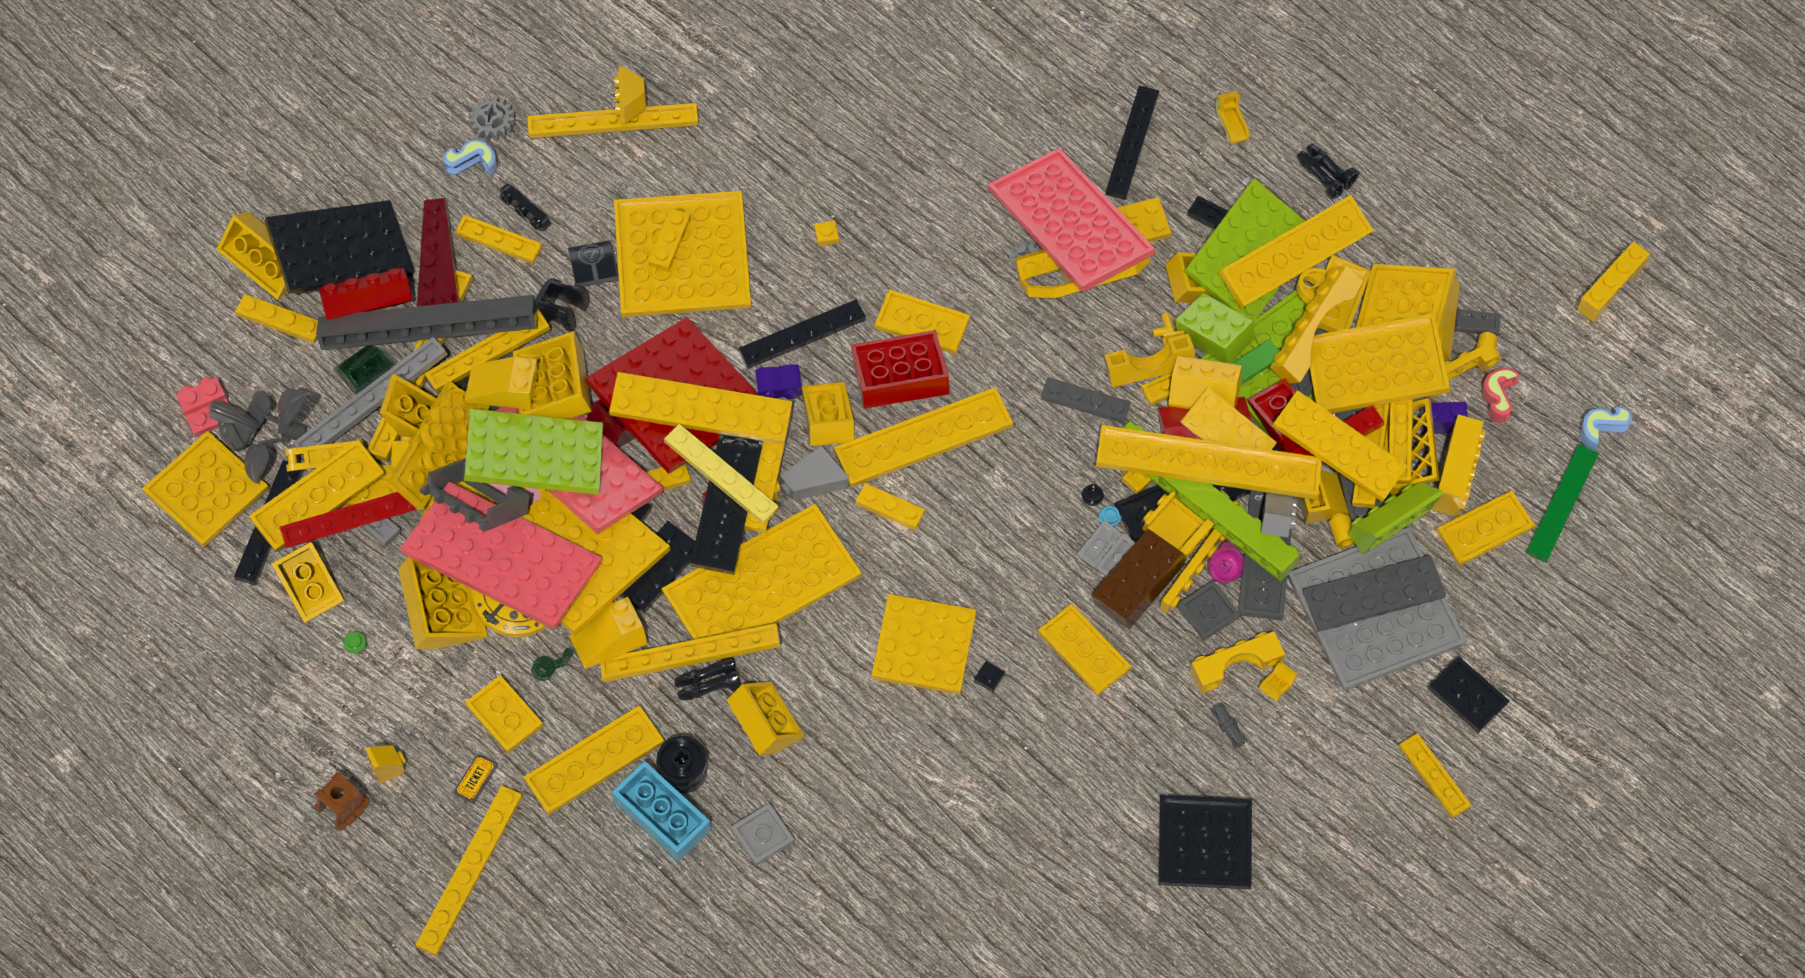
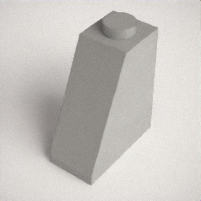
(813, 476)

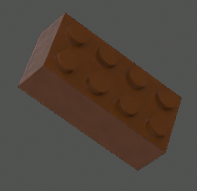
(1138, 579)

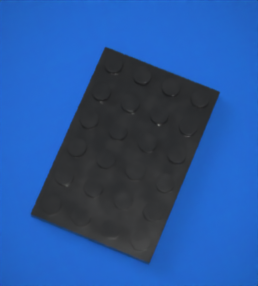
(337, 244)

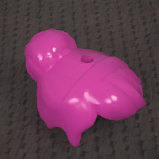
(1233, 560)

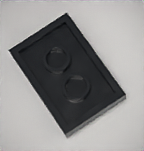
(1468, 694)

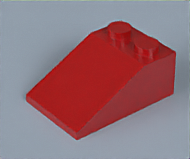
(1269, 406)

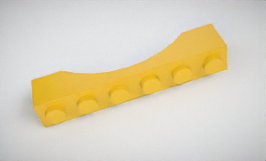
(1294, 357)

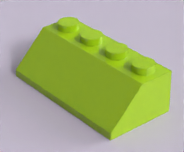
(1393, 516)

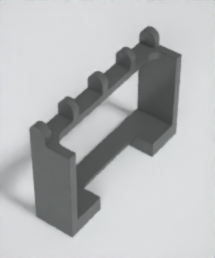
(509, 507)

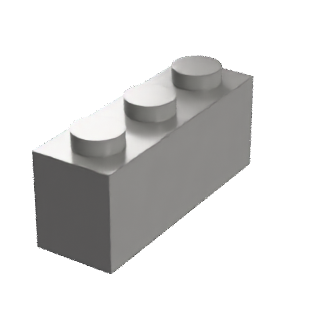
(1278, 514)

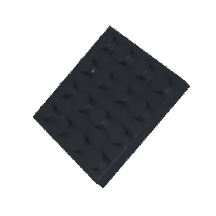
(1205, 842)

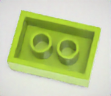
(1216, 328)

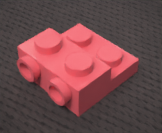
(196, 403)

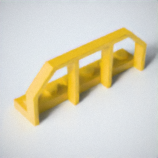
(1040, 263)

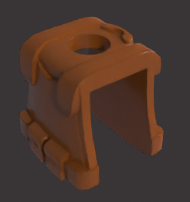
(347, 807)

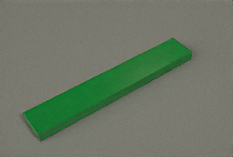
(1562, 503)

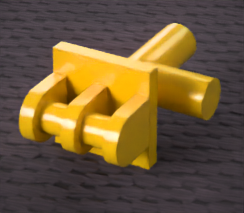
(1166, 331)

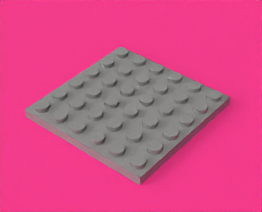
(1384, 642)

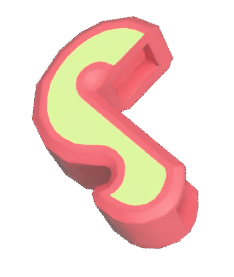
(1495, 395)

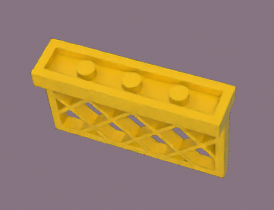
(1427, 416)

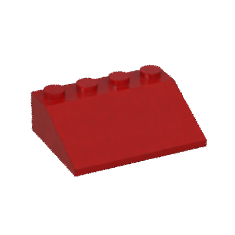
(900, 369)

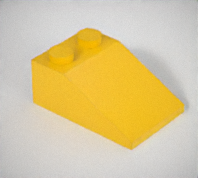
(1183, 287)
(503, 383)
(405, 406)
(828, 413)
(307, 581)
(609, 634)

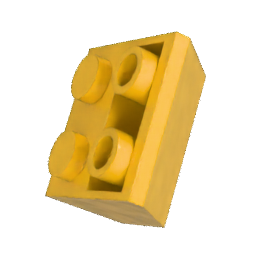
(1329, 500)

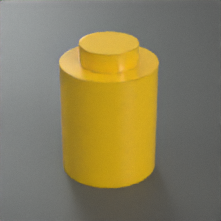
(1340, 526)

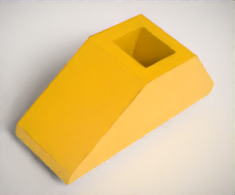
(629, 95)

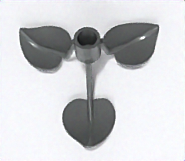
(288, 406)

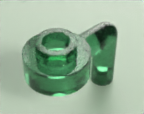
(549, 665)

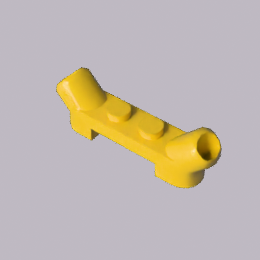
(1483, 356)

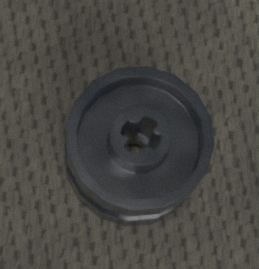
(682, 763)

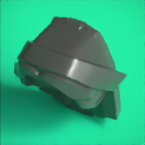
(234, 424)

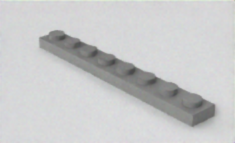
(371, 396)

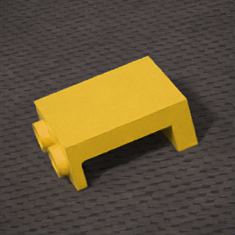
(1177, 524)

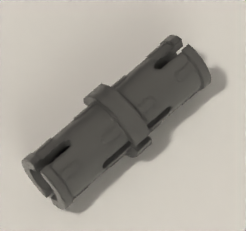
(1229, 725)

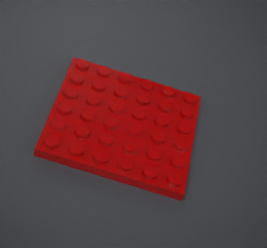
(677, 356)

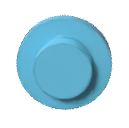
(1111, 515)

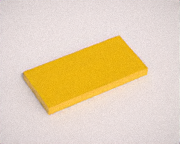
(911, 315)
(1485, 528)
(1084, 649)

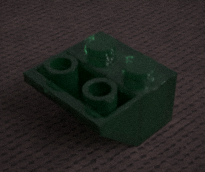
(363, 368)

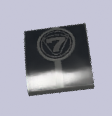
(593, 263)

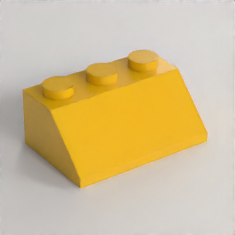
(1194, 375)
(764, 717)

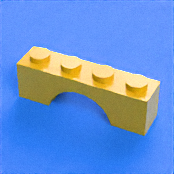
(1601, 294)
(1126, 369)
(1262, 651)

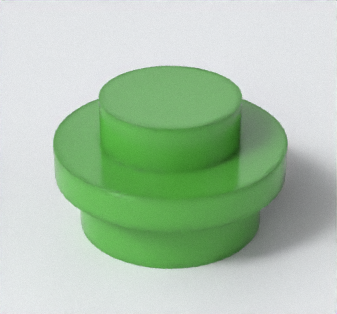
(354, 642)

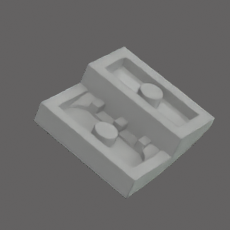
(1105, 548)

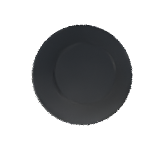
(1092, 495)

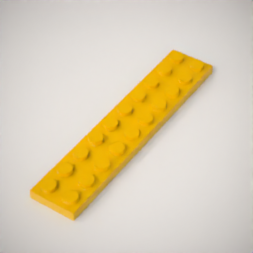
(1209, 462)

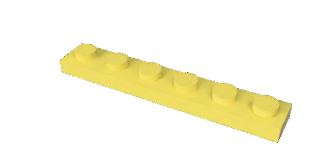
(721, 474)

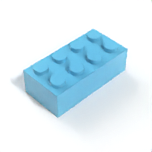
(661, 811)

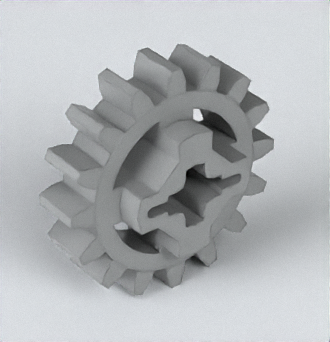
(484, 113)

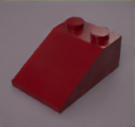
(612, 426)

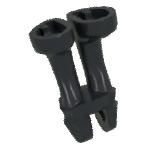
(1320, 158)
(693, 678)

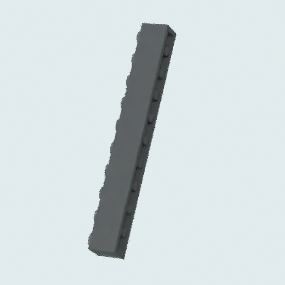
(428, 322)

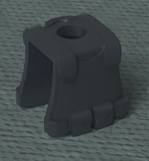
(571, 294)

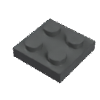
(1208, 610)

